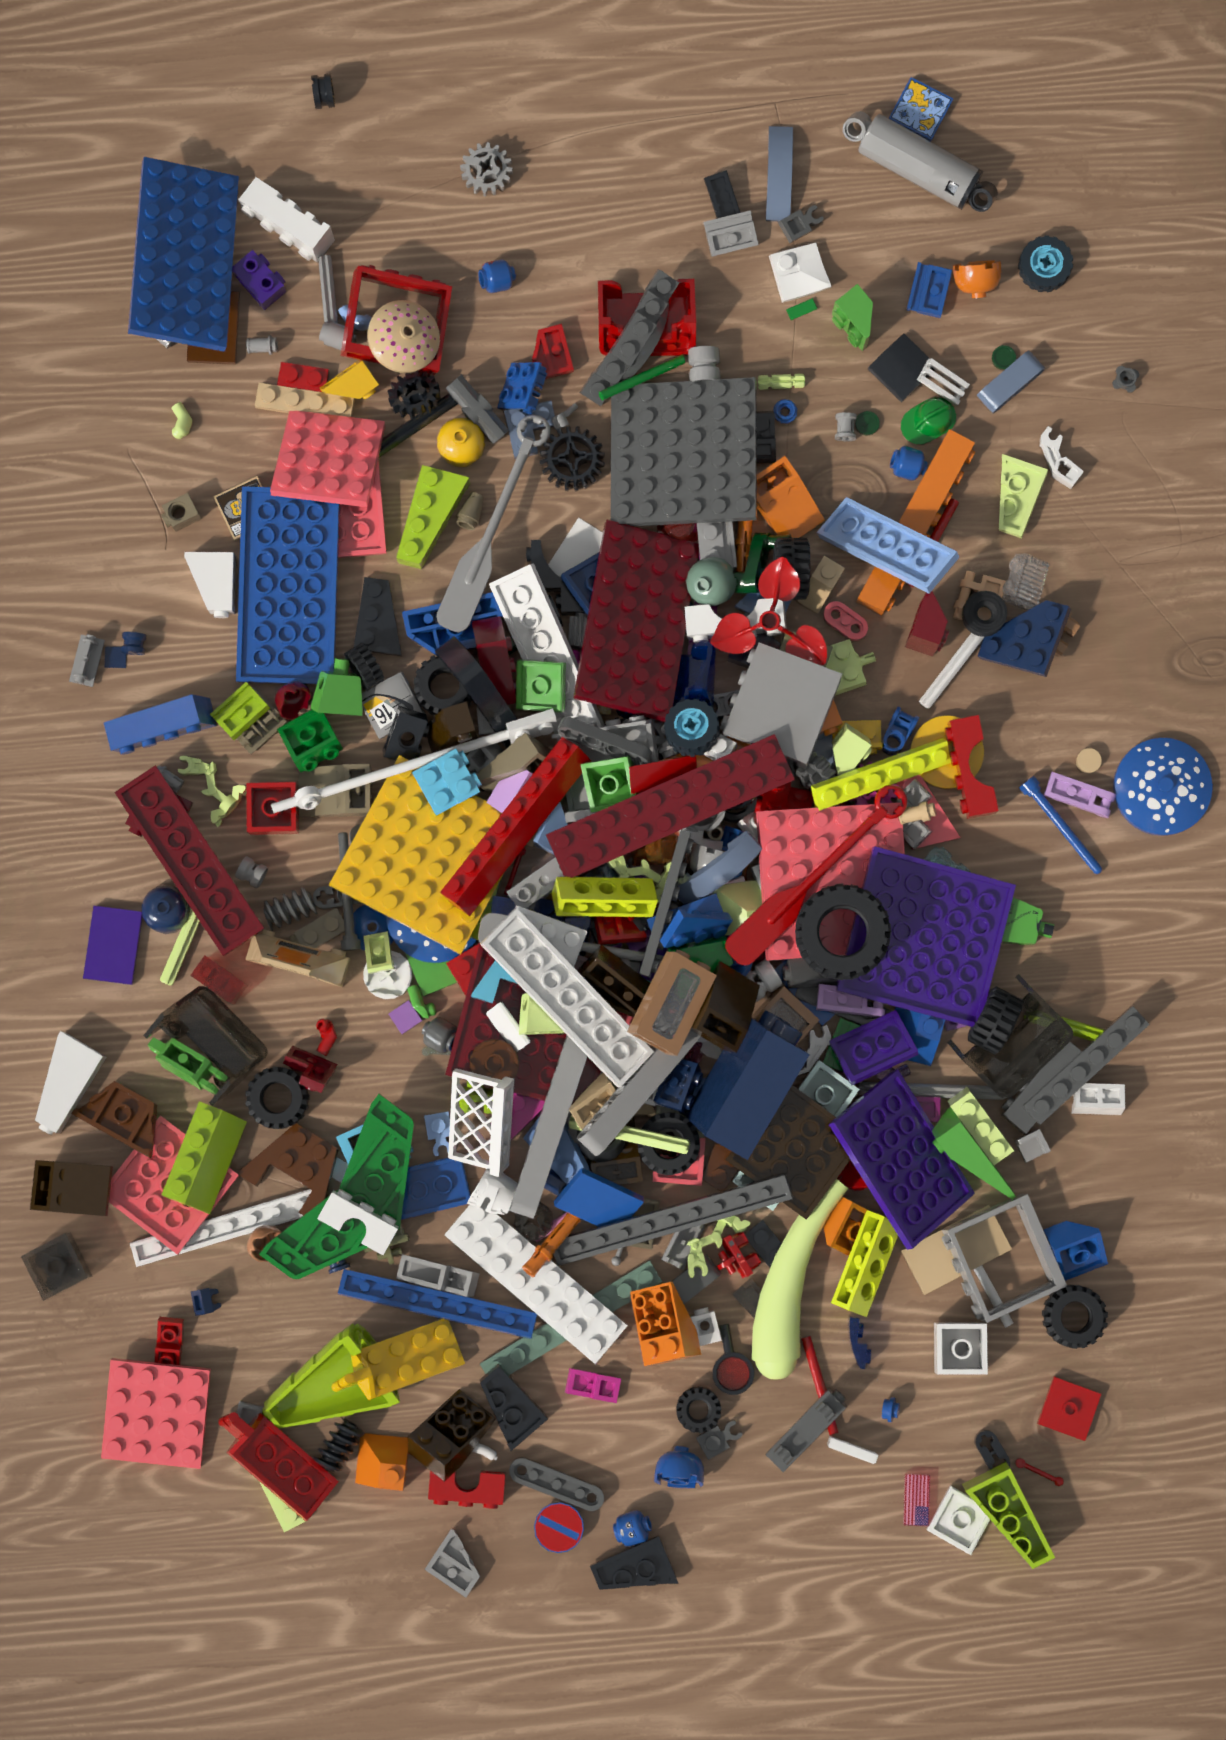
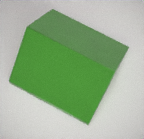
(607, 782)

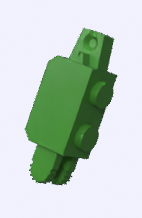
(186, 1064)

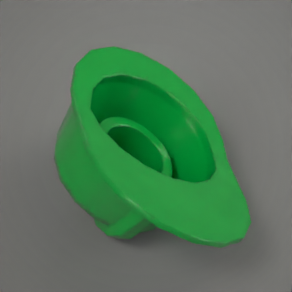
(928, 420)

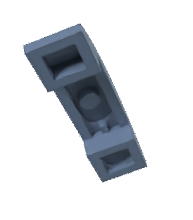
(779, 173)
(720, 870)

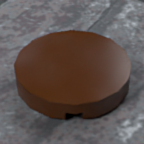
(494, 1059)

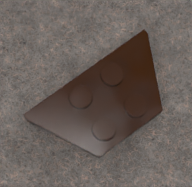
(122, 1116)

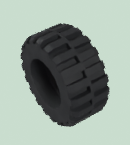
(850, 898)

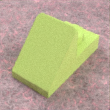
(378, 953)

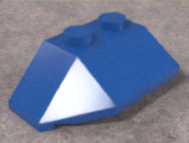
(424, 629)

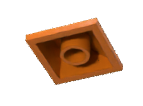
(844, 1225)
(382, 1461)

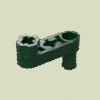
(757, 559)

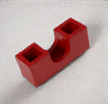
(488, 1492)

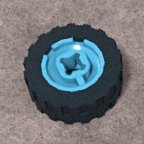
(1045, 264)
(692, 727)

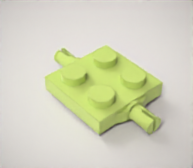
(847, 661)

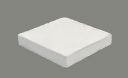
(959, 1520)

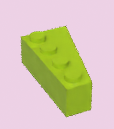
(431, 508)
(1005, 1505)

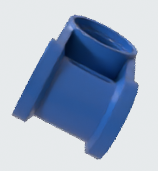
(899, 727)

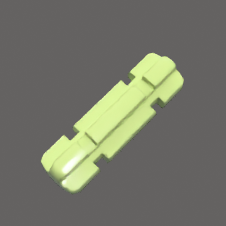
(781, 381)

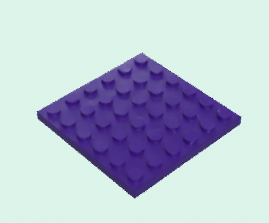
(941, 937)

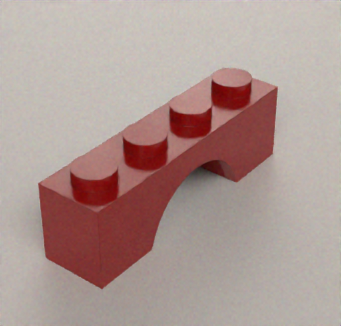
(977, 798)

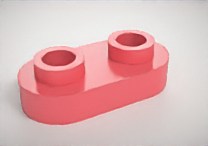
(845, 621)

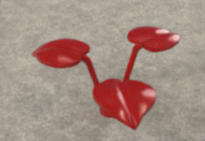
(776, 582)

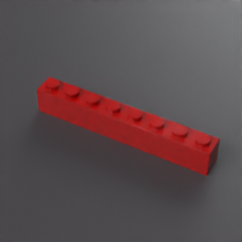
(515, 826)

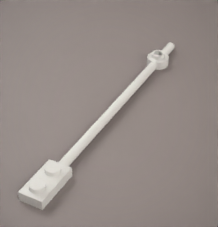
(534, 725)

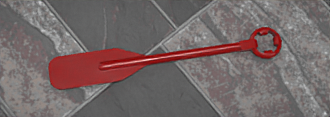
(783, 907)

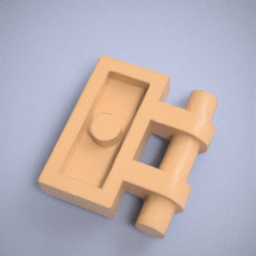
(987, 584)

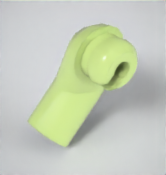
(183, 422)

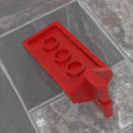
(278, 1463)

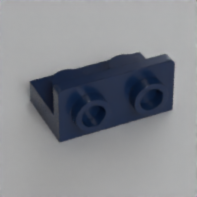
(678, 1087)

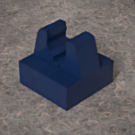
(202, 1301)

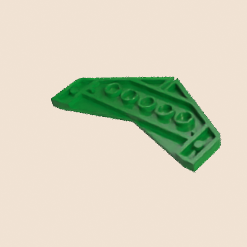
(373, 1176)

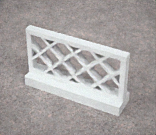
(499, 1128)

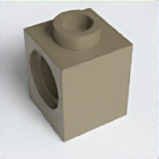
(190, 517)

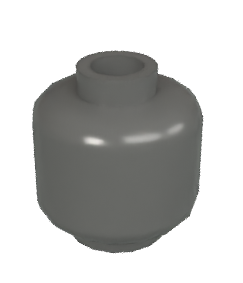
(439, 1034)

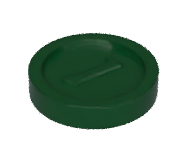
(1003, 357)
(867, 423)

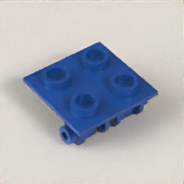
(519, 386)

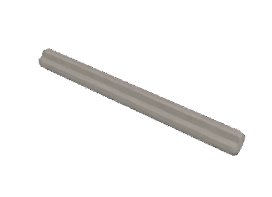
(939, 1090)

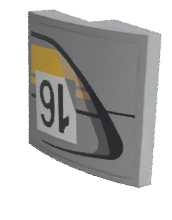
(383, 700)

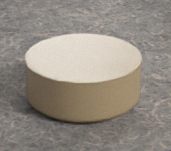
(1088, 760)

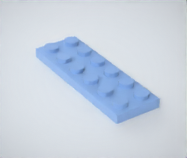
(888, 545)

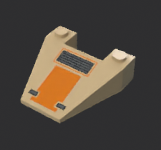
(298, 958)

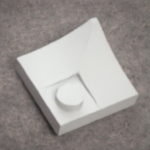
(799, 272)

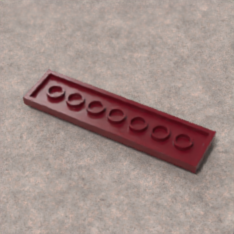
(189, 860)

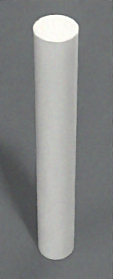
(992, 1293)

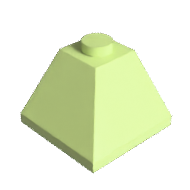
(739, 901)

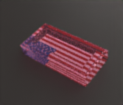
(916, 1500)

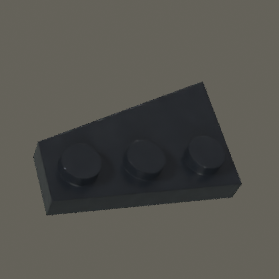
(377, 619)
(513, 1408)
(635, 1566)

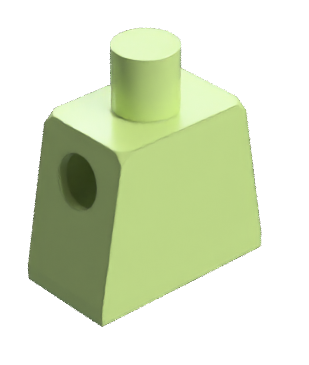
(534, 1019)

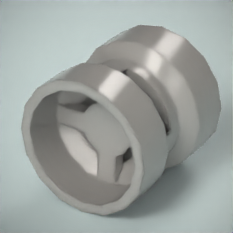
(251, 872)

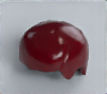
(291, 699)

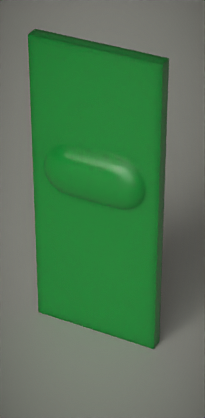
(801, 309)

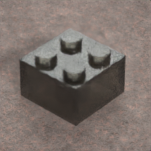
(56, 1266)

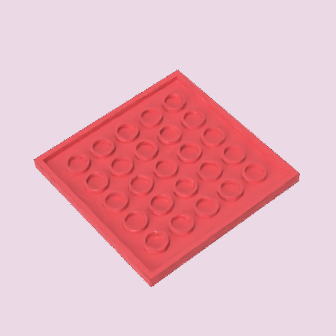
(799, 841)

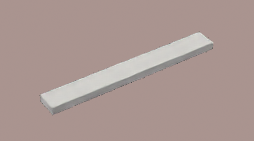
(225, 1227)

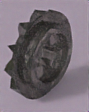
(531, 1231)

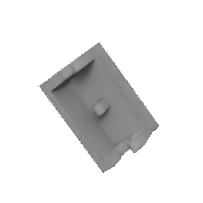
(678, 1250)

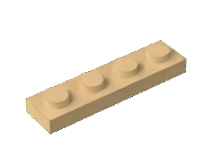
(292, 399)

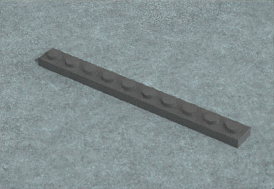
(674, 1219)

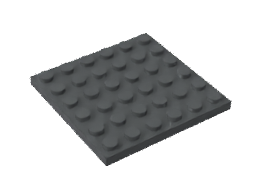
(684, 452)

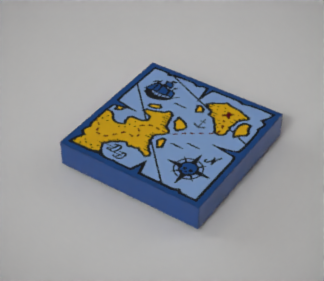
(921, 109)

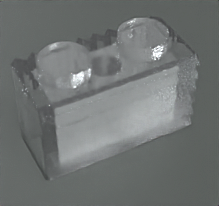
(1025, 581)

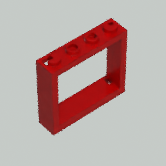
(393, 279)

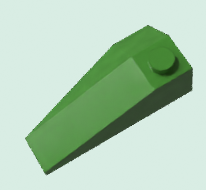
(961, 1147)

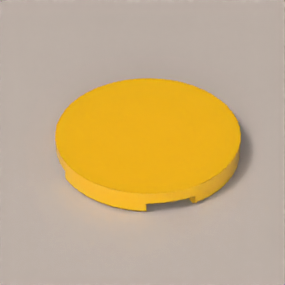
(944, 776)

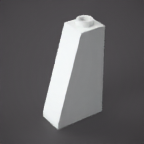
(67, 1080)

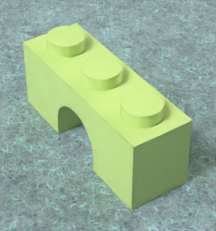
(980, 1126)

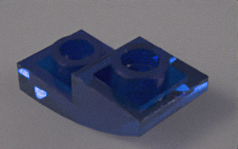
(859, 1350)

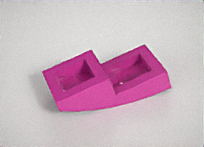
(593, 1385)

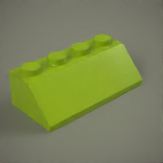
(204, 1158)

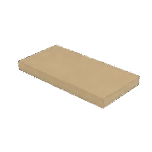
(932, 1261)

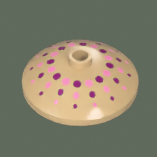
(396, 349)

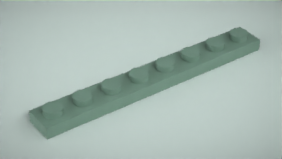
(547, 1338)

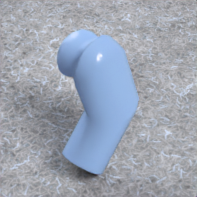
(361, 321)

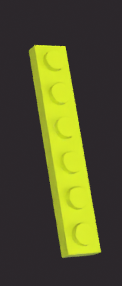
(881, 774)

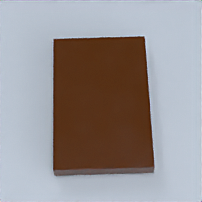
(205, 355)

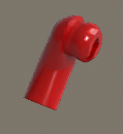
(327, 1034)

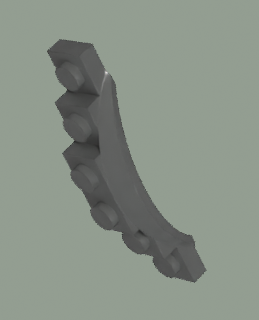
(636, 339)

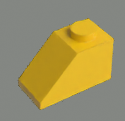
(352, 382)

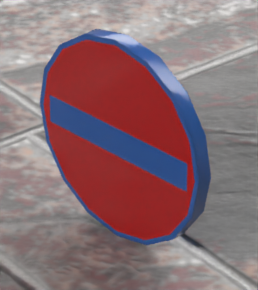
(558, 1527)

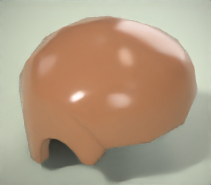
(259, 1239)

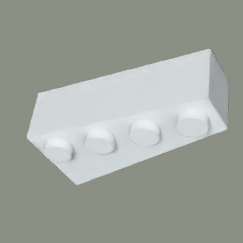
(286, 220)

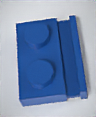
(929, 290)

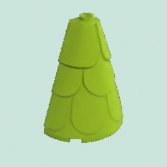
(308, 1392)

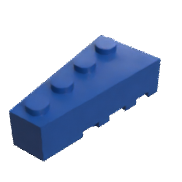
(160, 723)

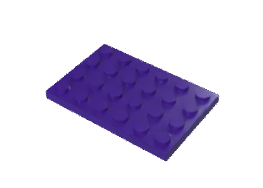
(896, 1158)

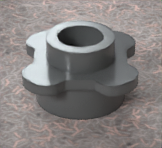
(1131, 374)

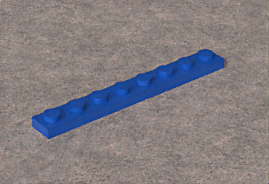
(437, 1303)

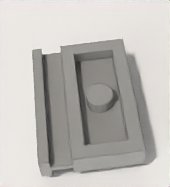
(730, 233)
(717, 540)

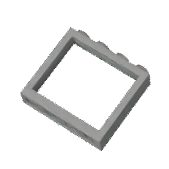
(1039, 1242)

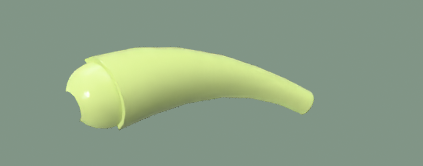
(779, 1305)

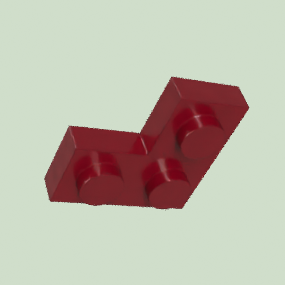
(315, 1069)

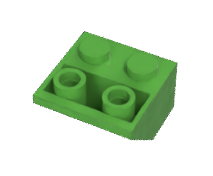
(854, 315)

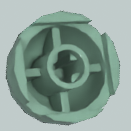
(711, 581)

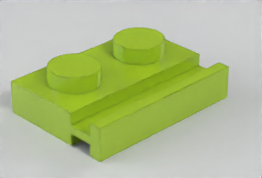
(240, 711)

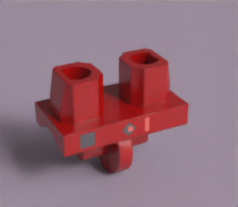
(743, 1264)

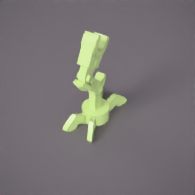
(228, 803)
(620, 868)
(696, 1256)

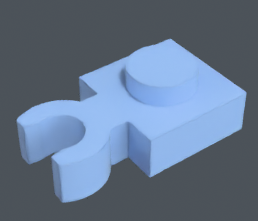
(438, 1128)

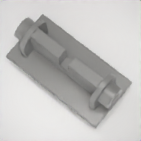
(87, 660)

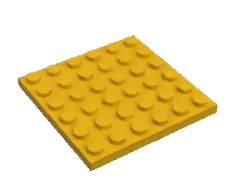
(410, 854)

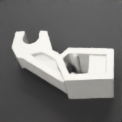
(1053, 458)
(816, 1047)

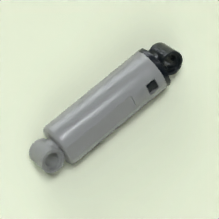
(920, 161)

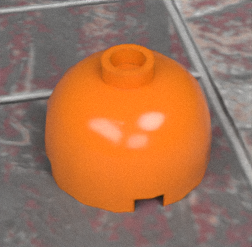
(977, 277)

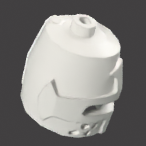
(494, 1193)

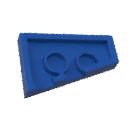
(695, 927)

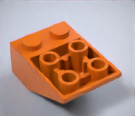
(786, 501)
(663, 1325)

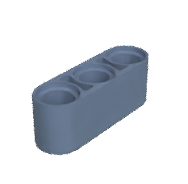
(1010, 381)

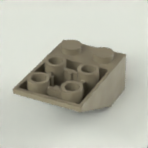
(522, 755)
(343, 804)

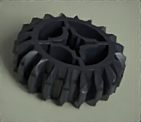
(561, 460)

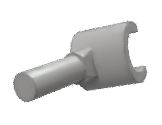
(560, 420)

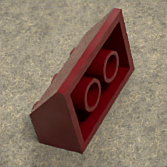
(929, 627)

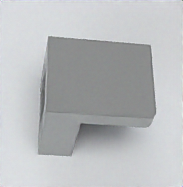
(1032, 1145)

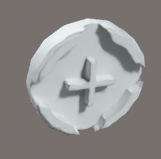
(390, 983)

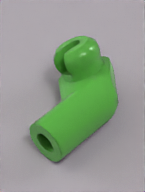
(418, 1003)

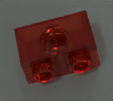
(219, 980)

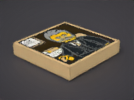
(230, 505)

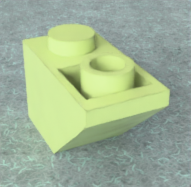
(849, 748)

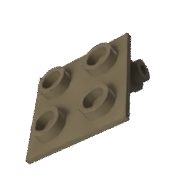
(262, 729)

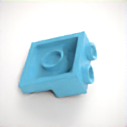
(447, 781)

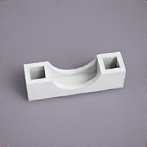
(702, 621)

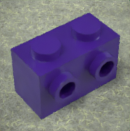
(258, 279)

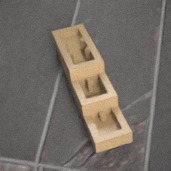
(592, 1100)

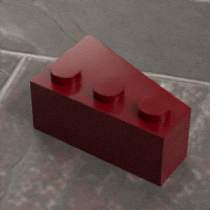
(494, 657)

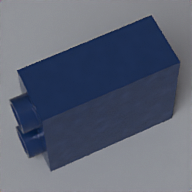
(749, 1085)

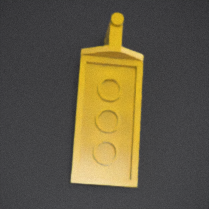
(403, 1360)

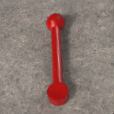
(514, 870)
(1020, 1463)

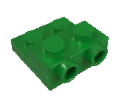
(310, 740)

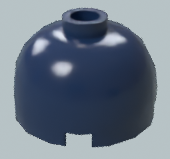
(165, 909)

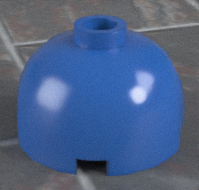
(679, 1468)

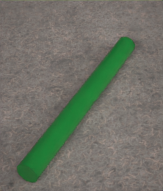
(641, 377)

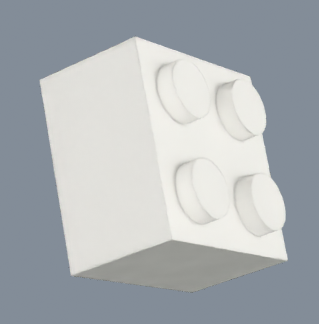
(960, 1348)

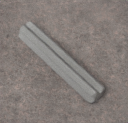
(327, 288)

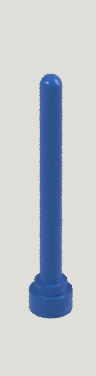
(1032, 788)

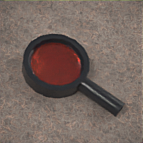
(732, 1371)

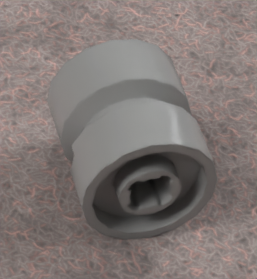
(704, 363)

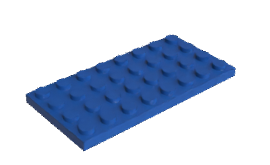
(183, 254)
(286, 588)

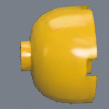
(460, 442)

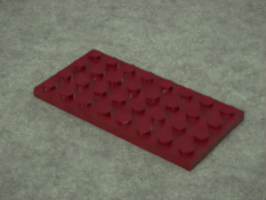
(636, 621)

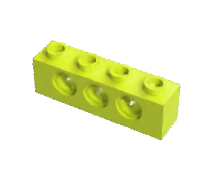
(604, 897)
(865, 1264)

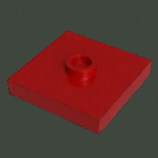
(1069, 1408)

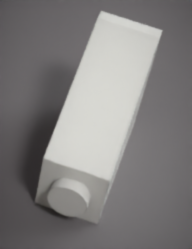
(215, 580)

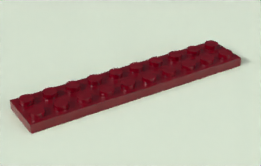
(670, 807)

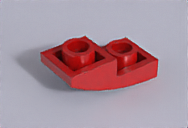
(169, 1340)

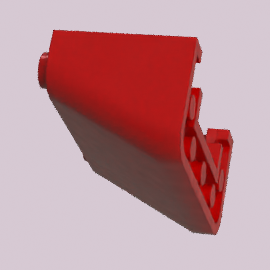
(618, 307)

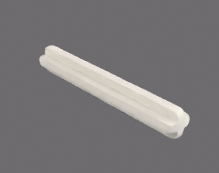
(950, 670)

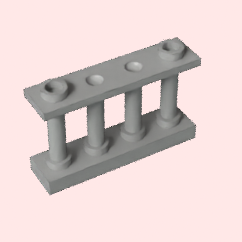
(536, 885)

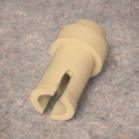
(921, 812)

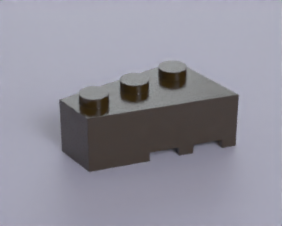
(451, 728)
(614, 981)

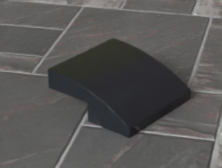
(900, 367)
(766, 437)

